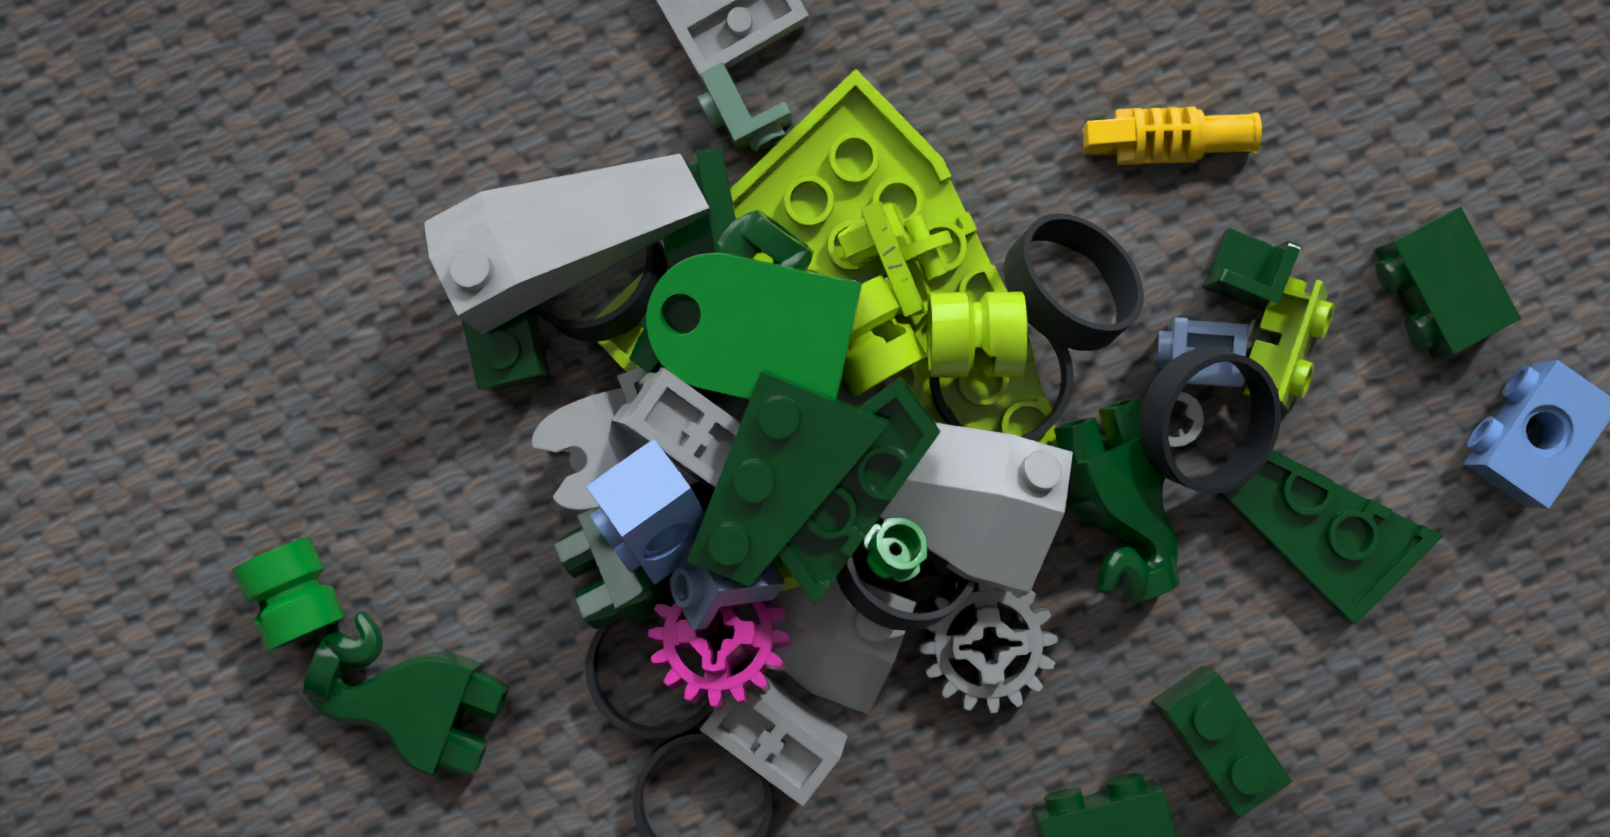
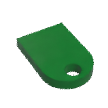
(752, 322)

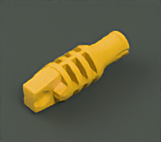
(1170, 135)

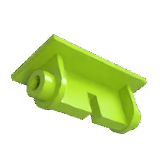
(1297, 320)

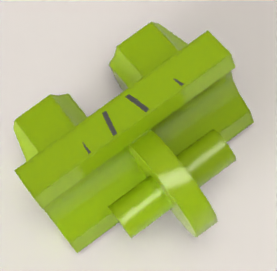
(884, 236)

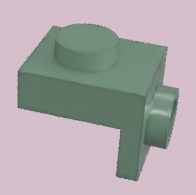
(725, 108)

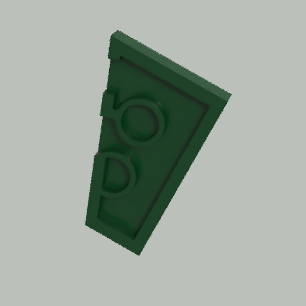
(777, 474)
(856, 503)
(1329, 535)

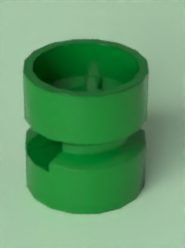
(288, 593)

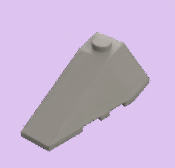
(546, 235)
(987, 503)
(834, 646)

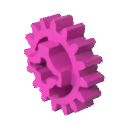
(719, 666)

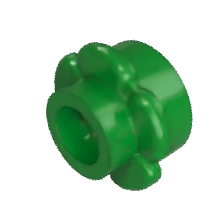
(909, 540)

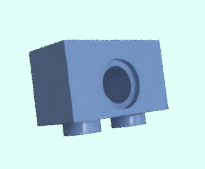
(1571, 421)
(646, 511)

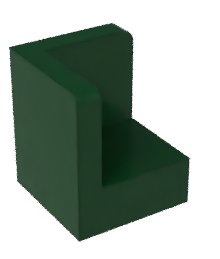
(1251, 269)

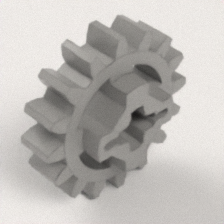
(990, 671)

